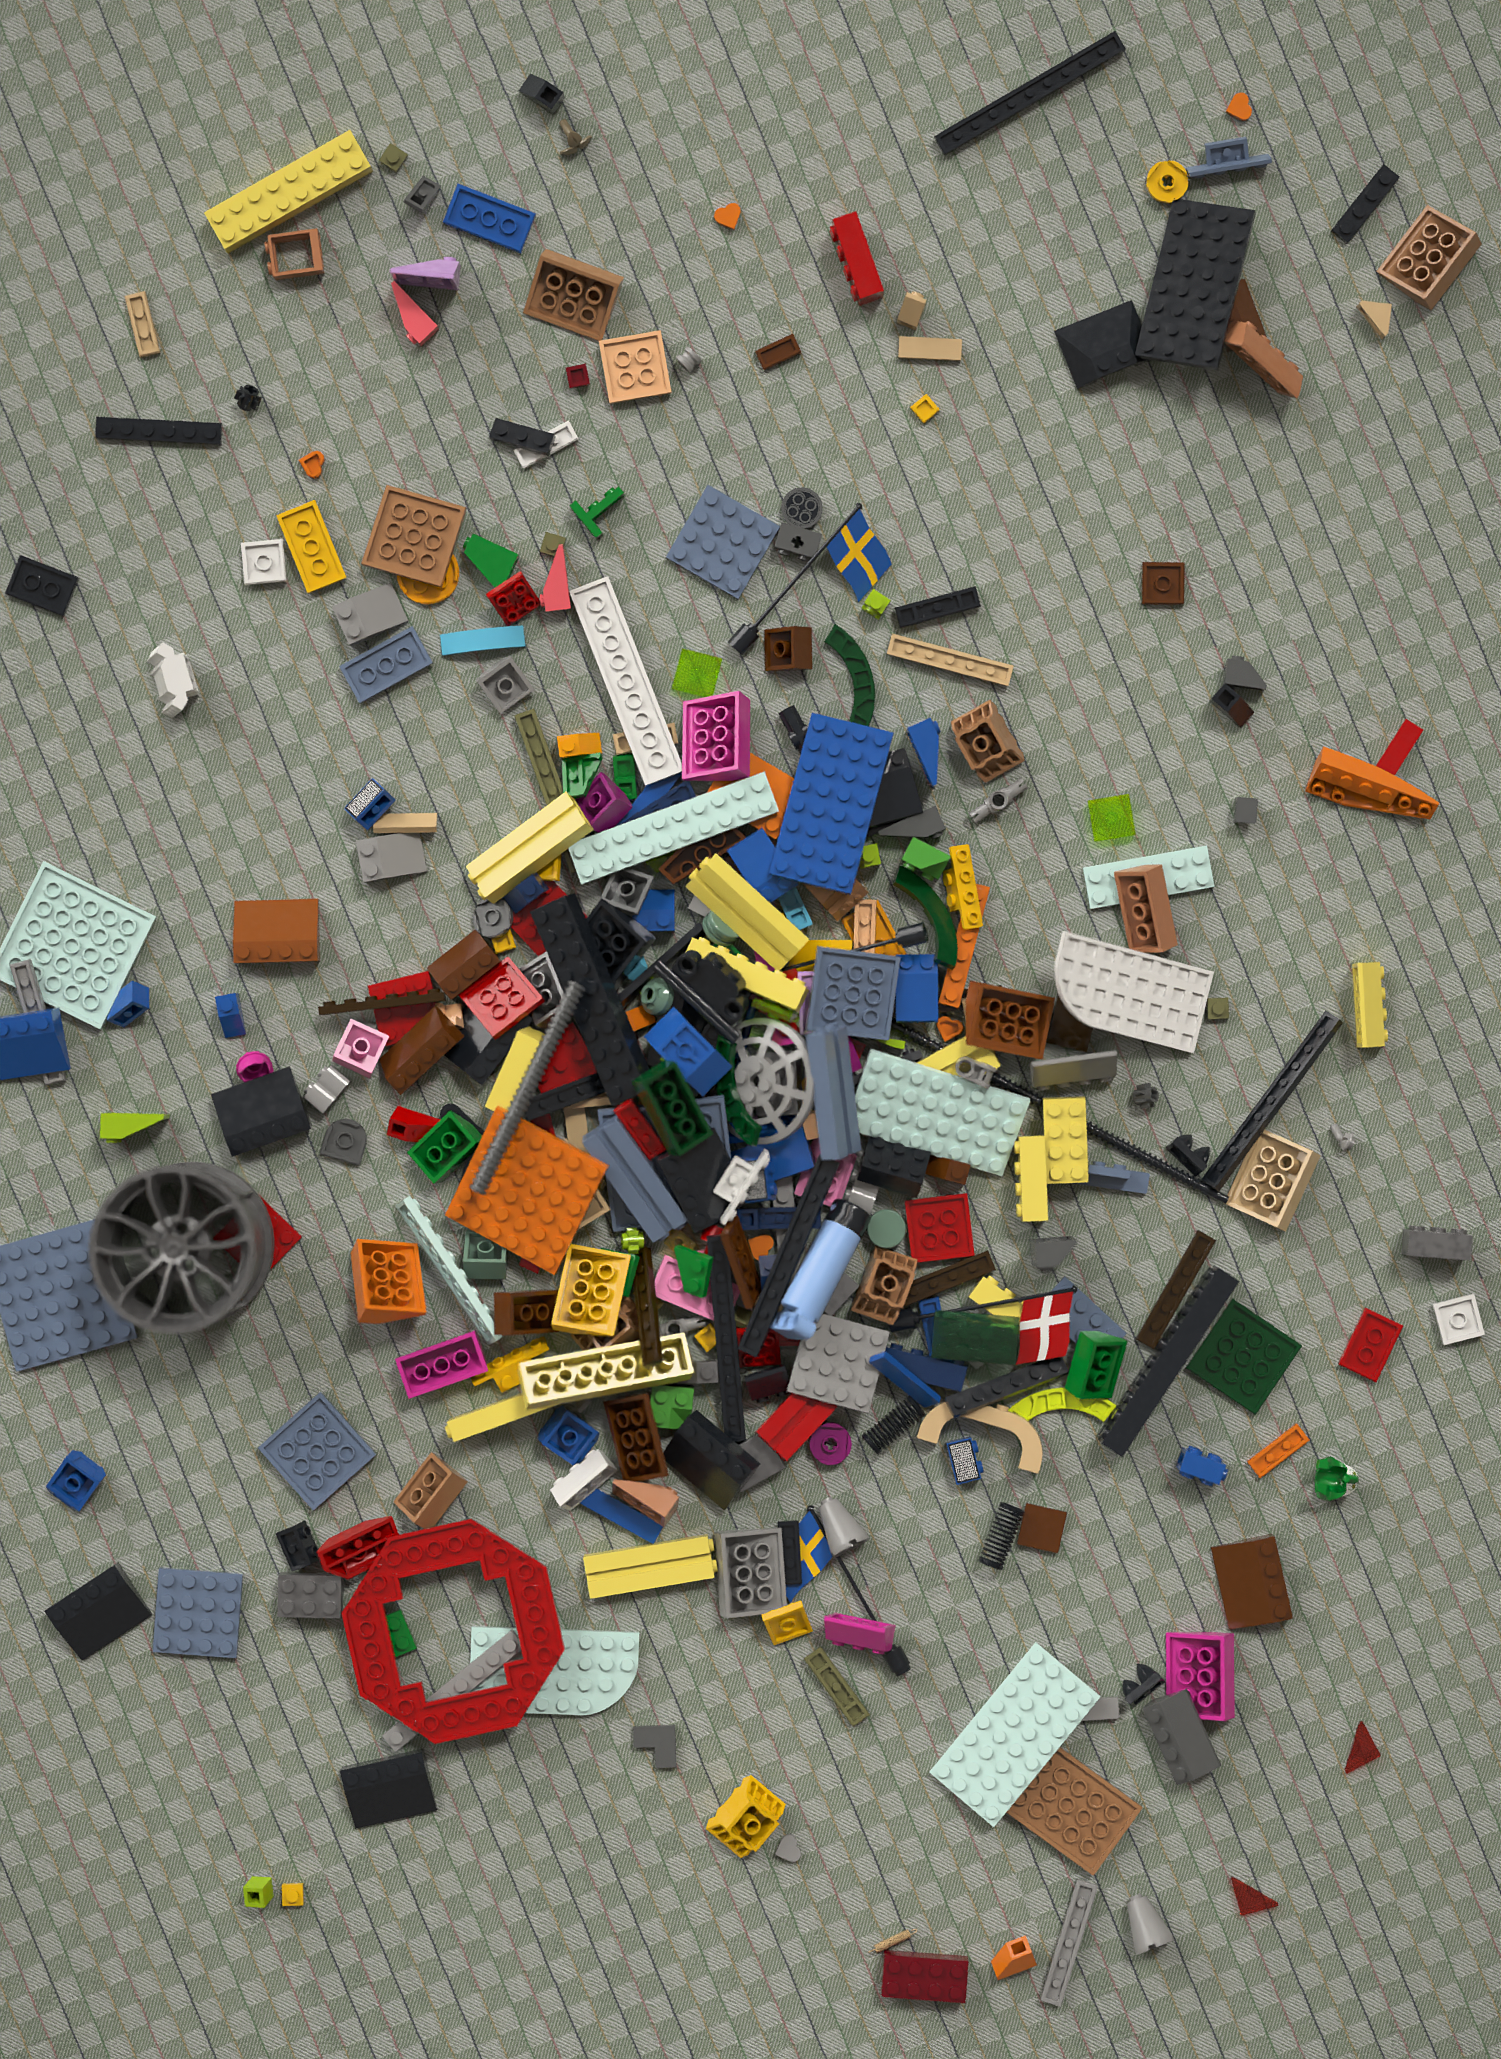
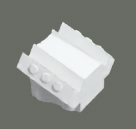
(173, 678)

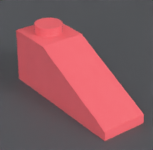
(415, 320)
(556, 588)

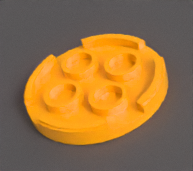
(430, 594)

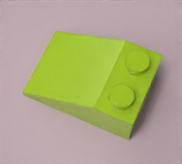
(124, 1125)

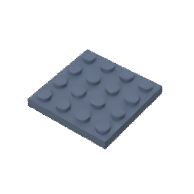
(723, 542)
(853, 991)
(317, 1450)
(198, 1612)

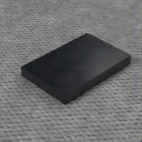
(42, 585)

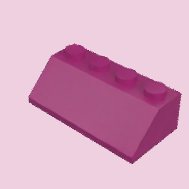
(442, 1364)

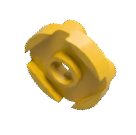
(1164, 170)

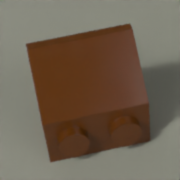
(788, 648)

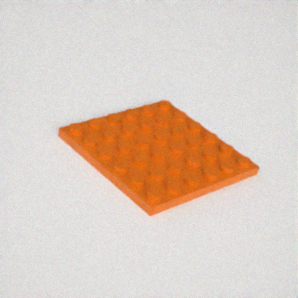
(534, 1195)

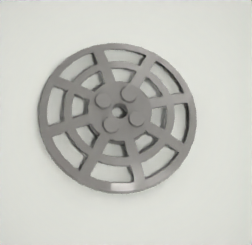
(770, 1079)

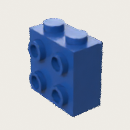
(1207, 1468)

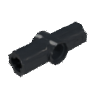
(795, 726)

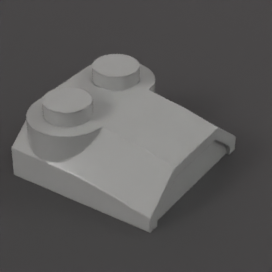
(504, 684)

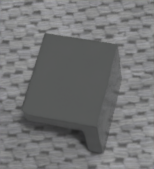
(1245, 810)

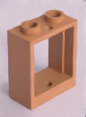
(270, 247)

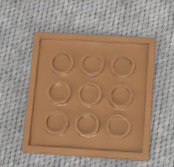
(414, 536)

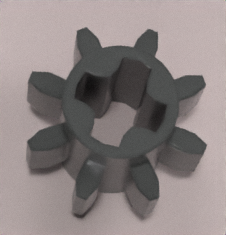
(1145, 1096)

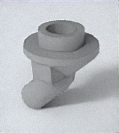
(1345, 1141)

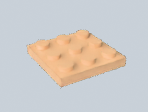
(635, 367)

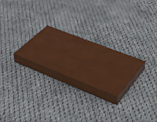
(741, 1261)

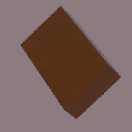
(778, 352)

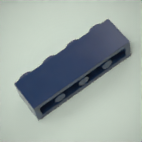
(930, 1370)

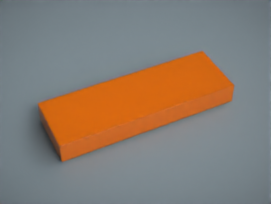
(1278, 1450)

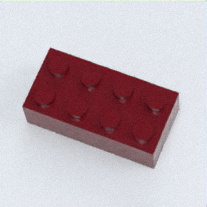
(924, 1976)

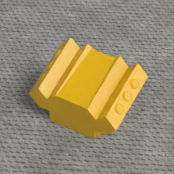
(746, 1817)

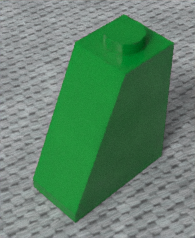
(490, 559)

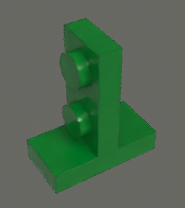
(597, 509)

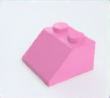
(360, 1048)

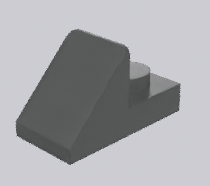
(422, 194)

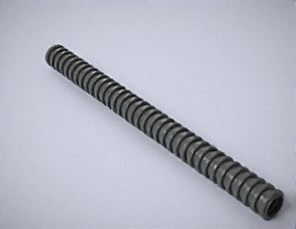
(527, 1088)

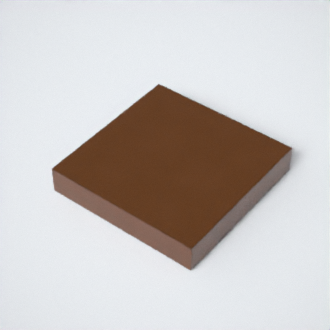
(1163, 583)
(1042, 1527)

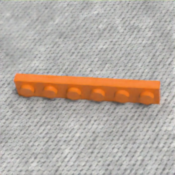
(966, 940)

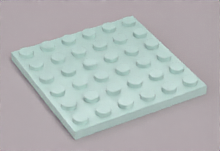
(77, 943)

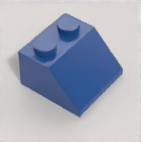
(658, 911)

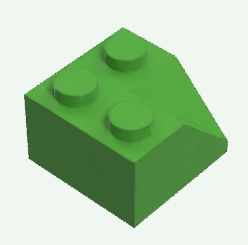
(925, 859)
(671, 1404)

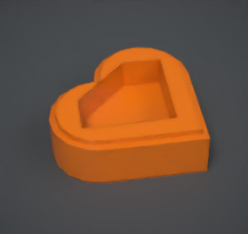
(1239, 107)
(728, 216)
(312, 464)
(949, 1028)
(760, 1245)

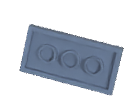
(386, 664)
(1087, 1315)

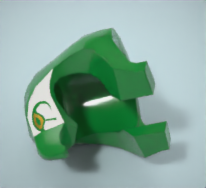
(1334, 1479)

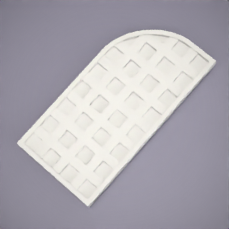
(1131, 991)

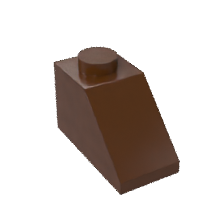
(948, 1169)

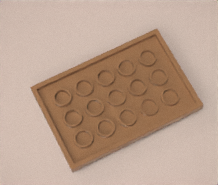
(1075, 1810)

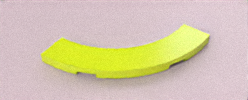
(1061, 1399)

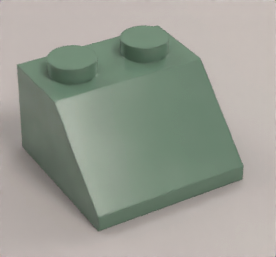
(483, 1258)

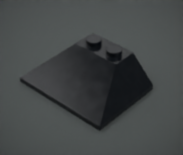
(1101, 344)

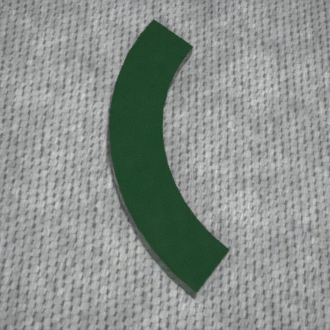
(860, 673)
(935, 911)
(734, 1108)

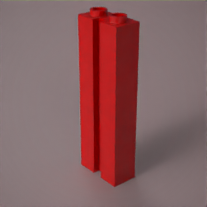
(793, 1424)

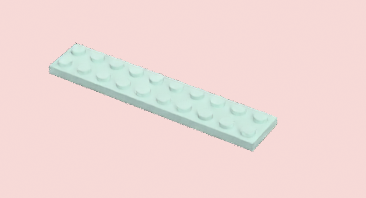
(673, 828)

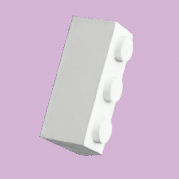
(583, 1479)

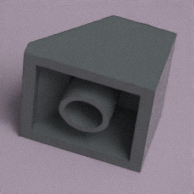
(627, 890)

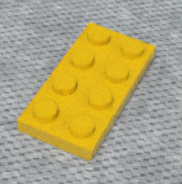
(311, 546)

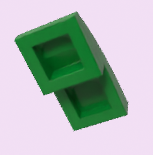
(625, 774)

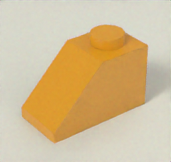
(579, 744)

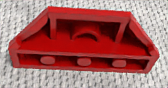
(356, 1547)

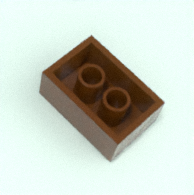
(524, 1312)

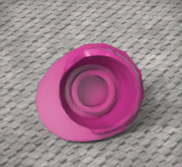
(253, 1065)

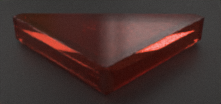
(1362, 1749)
(1250, 1899)

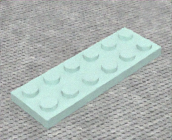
(1182, 869)

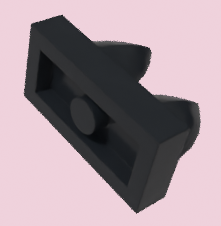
(1194, 1160)
(1149, 1681)

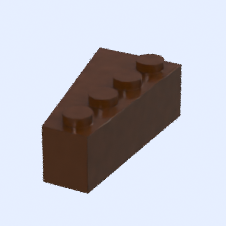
(689, 858)

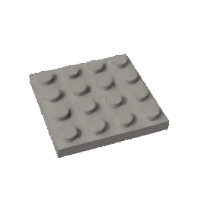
(836, 1363)

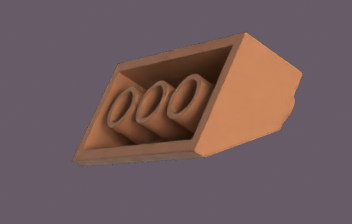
(1264, 359)
(1146, 908)

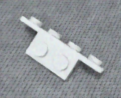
(737, 1180)

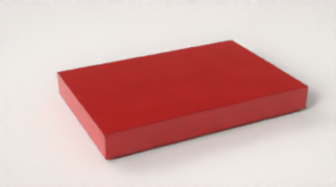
(1370, 1344)

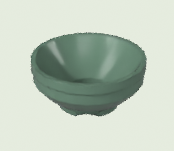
(661, 999)

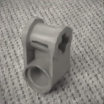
(976, 1072)

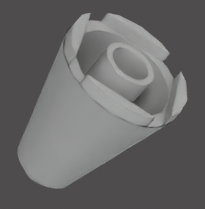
(840, 1527)
(1146, 1925)

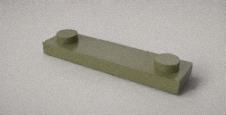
(836, 1686)

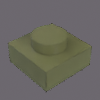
(393, 157)
(551, 543)
(1217, 1008)

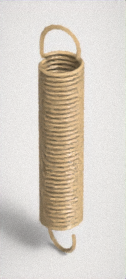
(891, 1941)

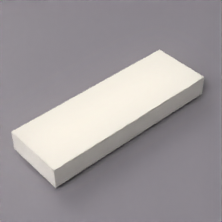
(564, 435)

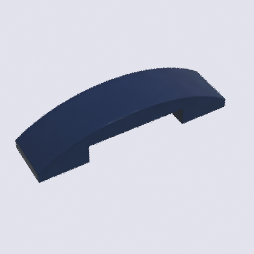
(769, 1218)

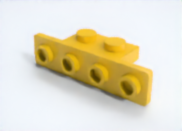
(962, 887)
(505, 1368)

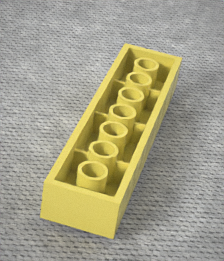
(288, 191)
(601, 1372)

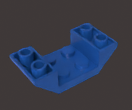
(680, 1042)

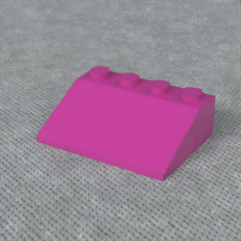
(716, 738)
(1206, 1668)

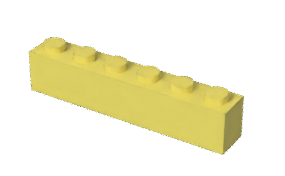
(758, 979)

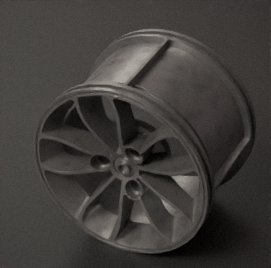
(175, 1248)

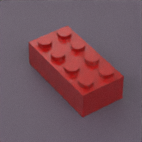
(857, 258)

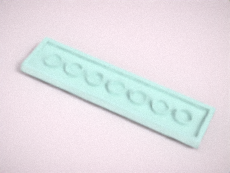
(444, 1262)

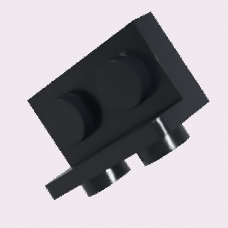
(298, 1546)

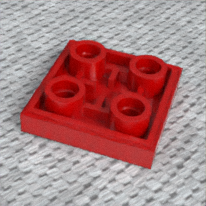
(513, 599)
(769, 1354)

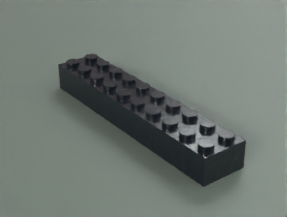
(600, 1011)
(1168, 1360)

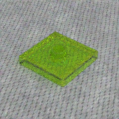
(697, 673)
(1111, 817)
(775, 1011)

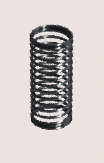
(919, 1412)
(1017, 1512)

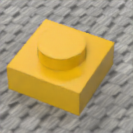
(292, 1894)

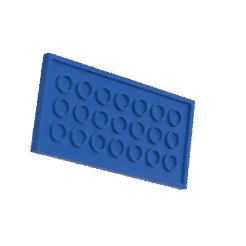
(831, 803)

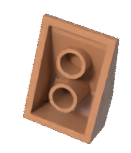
(650, 1499)

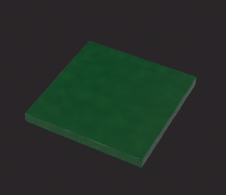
(1243, 1356)

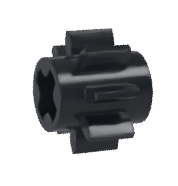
(247, 397)

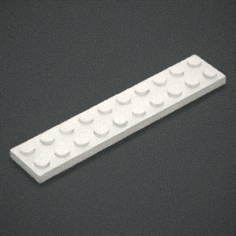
(626, 681)

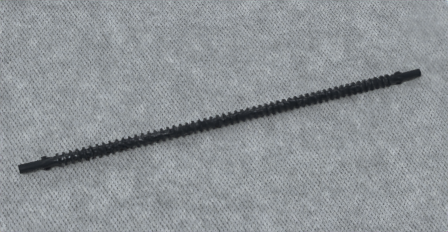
(1094, 1130)

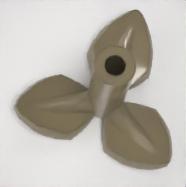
(573, 138)

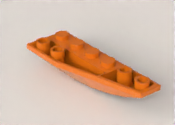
(1366, 786)

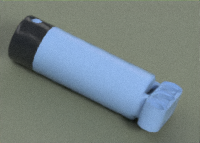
(821, 1270)

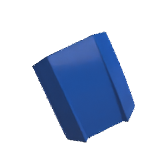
(568, 1435)
(76, 1480)

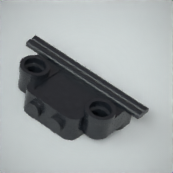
(709, 988)

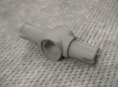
(1007, 793)
(684, 1325)

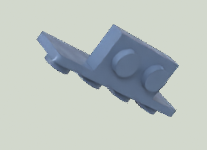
(1226, 156)
(1116, 1178)

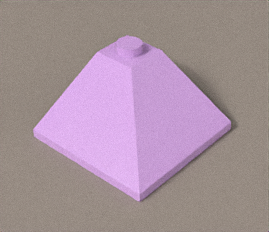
(432, 274)

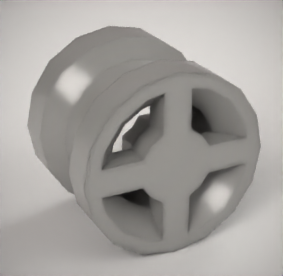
(688, 359)

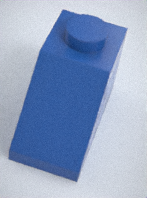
(129, 1004)
(230, 1015)

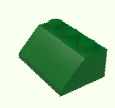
(445, 1147)
(1095, 1365)

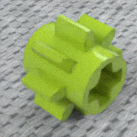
(632, 1240)

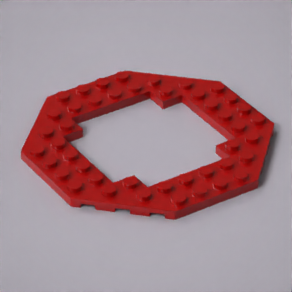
(373, 1647)

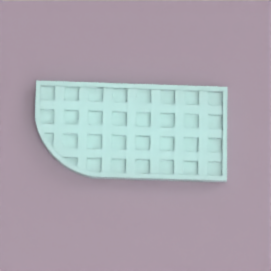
(586, 1678)

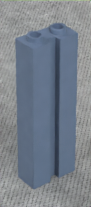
(833, 1092)
(635, 1179)

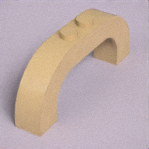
(998, 1416)

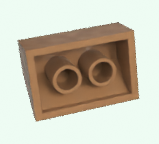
(430, 1491)

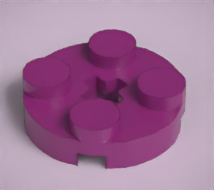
(838, 1452)

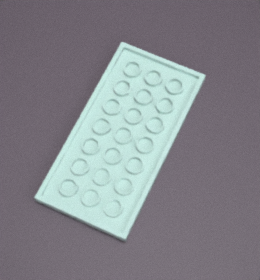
(938, 1112)
(1015, 1734)

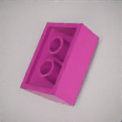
(859, 1632)

